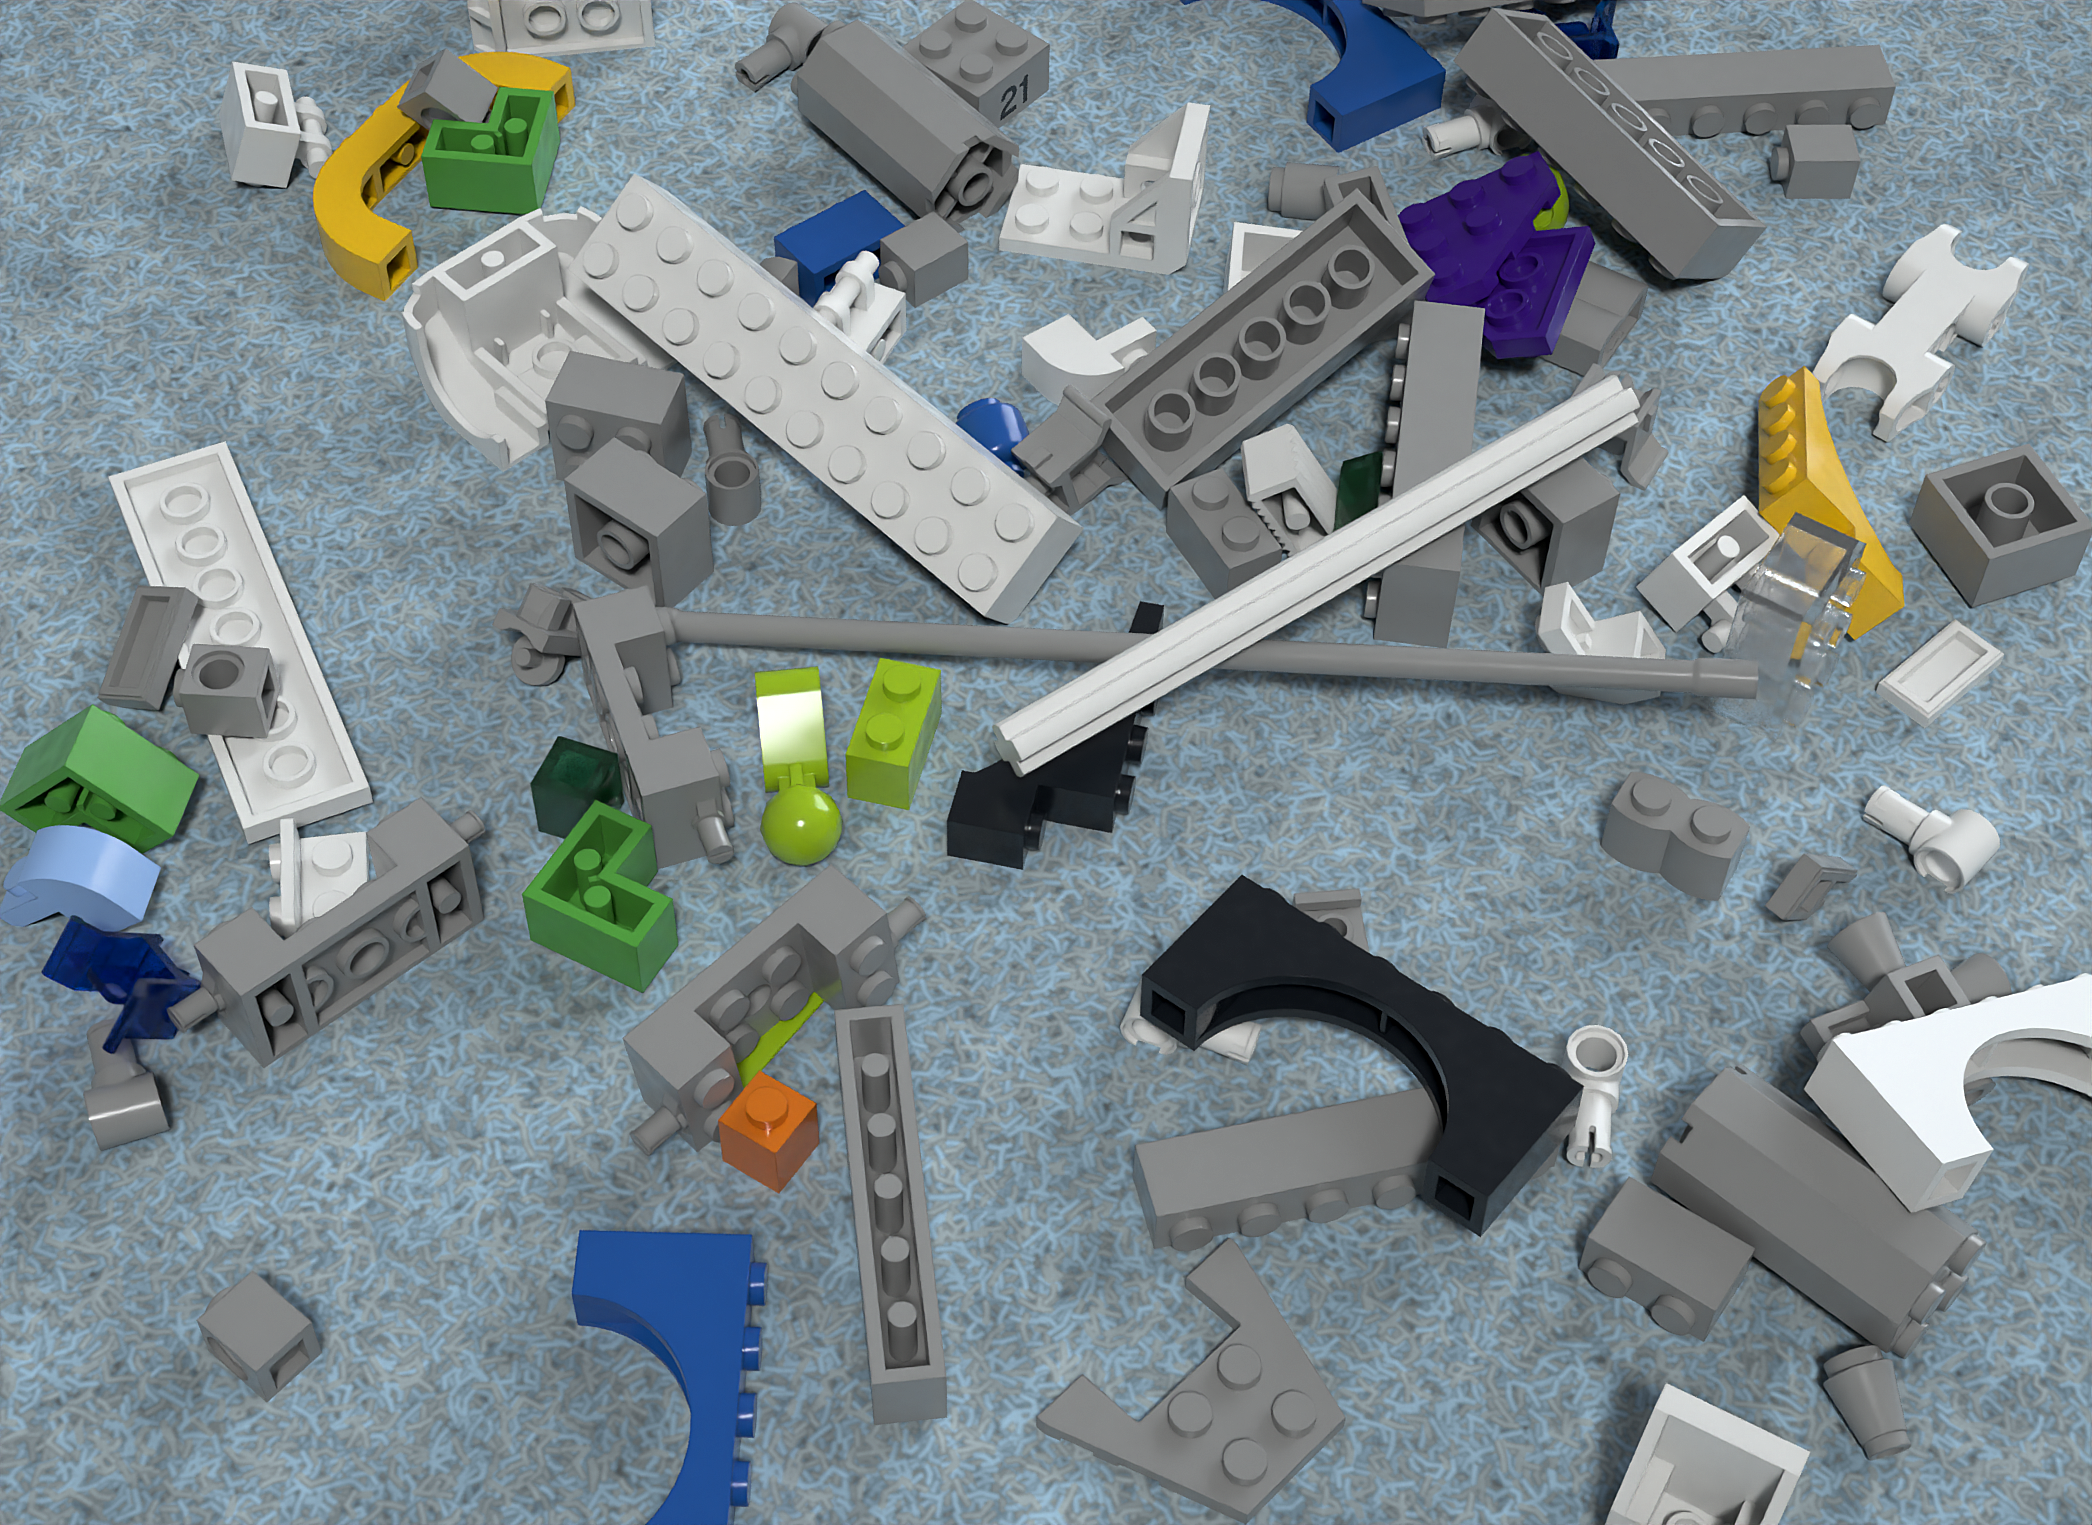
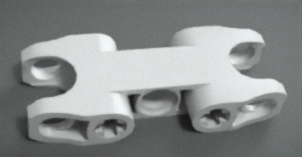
(1932, 306)

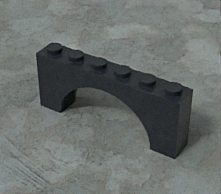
(1267, 959)

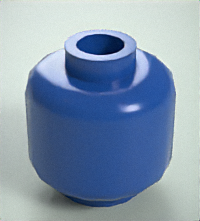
(996, 428)

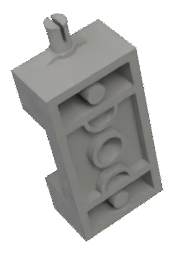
(667, 778)
(818, 942)
(290, 989)

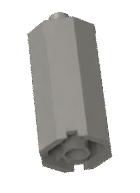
(905, 124)
(1816, 1210)

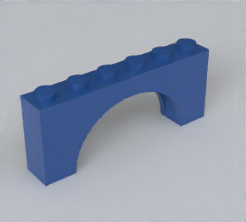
(1380, 76)
(692, 1309)

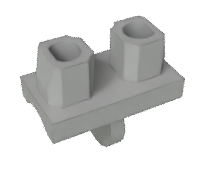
(548, 632)

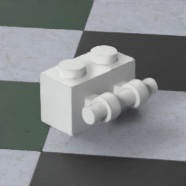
(268, 129)
(863, 309)
(1706, 567)

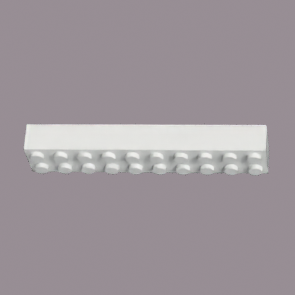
(826, 401)

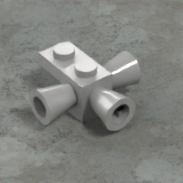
(1901, 990)

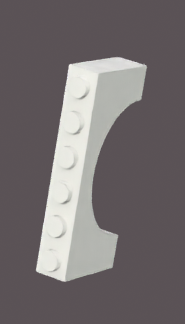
(1902, 1084)

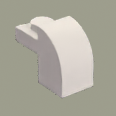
(1069, 355)
(1570, 629)

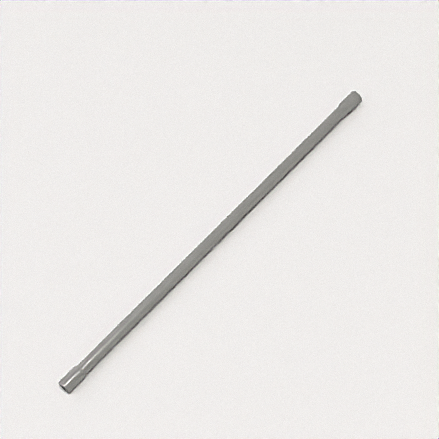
(1700, 676)

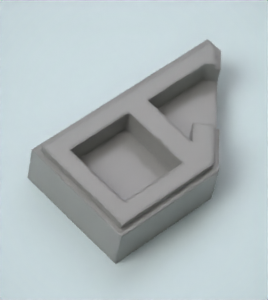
(1807, 886)

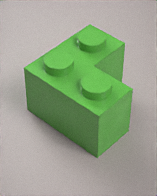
(497, 162)
(100, 776)
(597, 903)

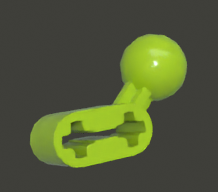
(800, 820)

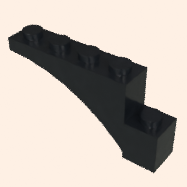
(1005, 815)

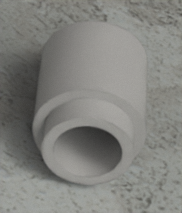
(1299, 189)

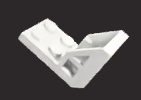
(560, 26)
(1117, 218)
(1705, 1469)

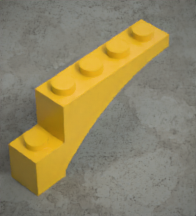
(1806, 477)

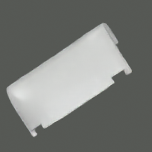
(500, 325)

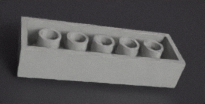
(1608, 146)
(1261, 347)
(1430, 434)

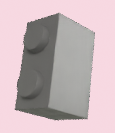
(1219, 532)
(1665, 1260)

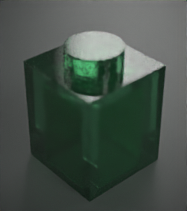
(570, 783)

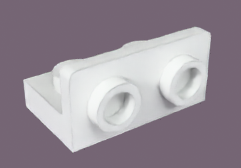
(313, 874)

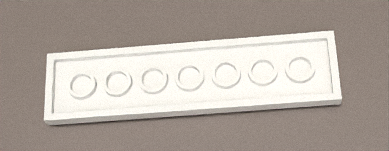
(202, 534)

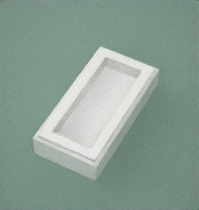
(1939, 673)

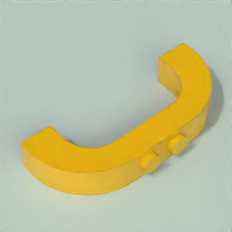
(369, 163)

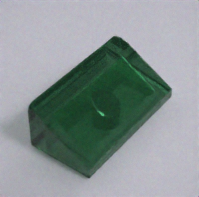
(1358, 488)

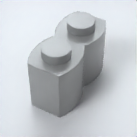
(1598, 319)
(1667, 833)

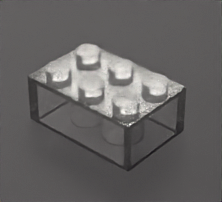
(1790, 623)

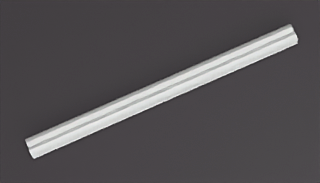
(1312, 576)

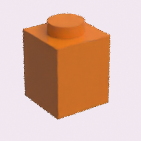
(769, 1131)

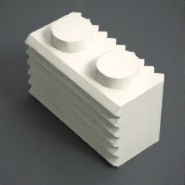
(1288, 488)

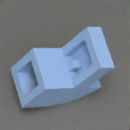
(79, 875)

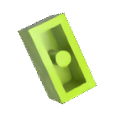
(894, 733)

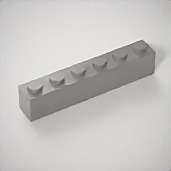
(1758, 89)
(1288, 1169)
(890, 1216)

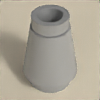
(1868, 1399)

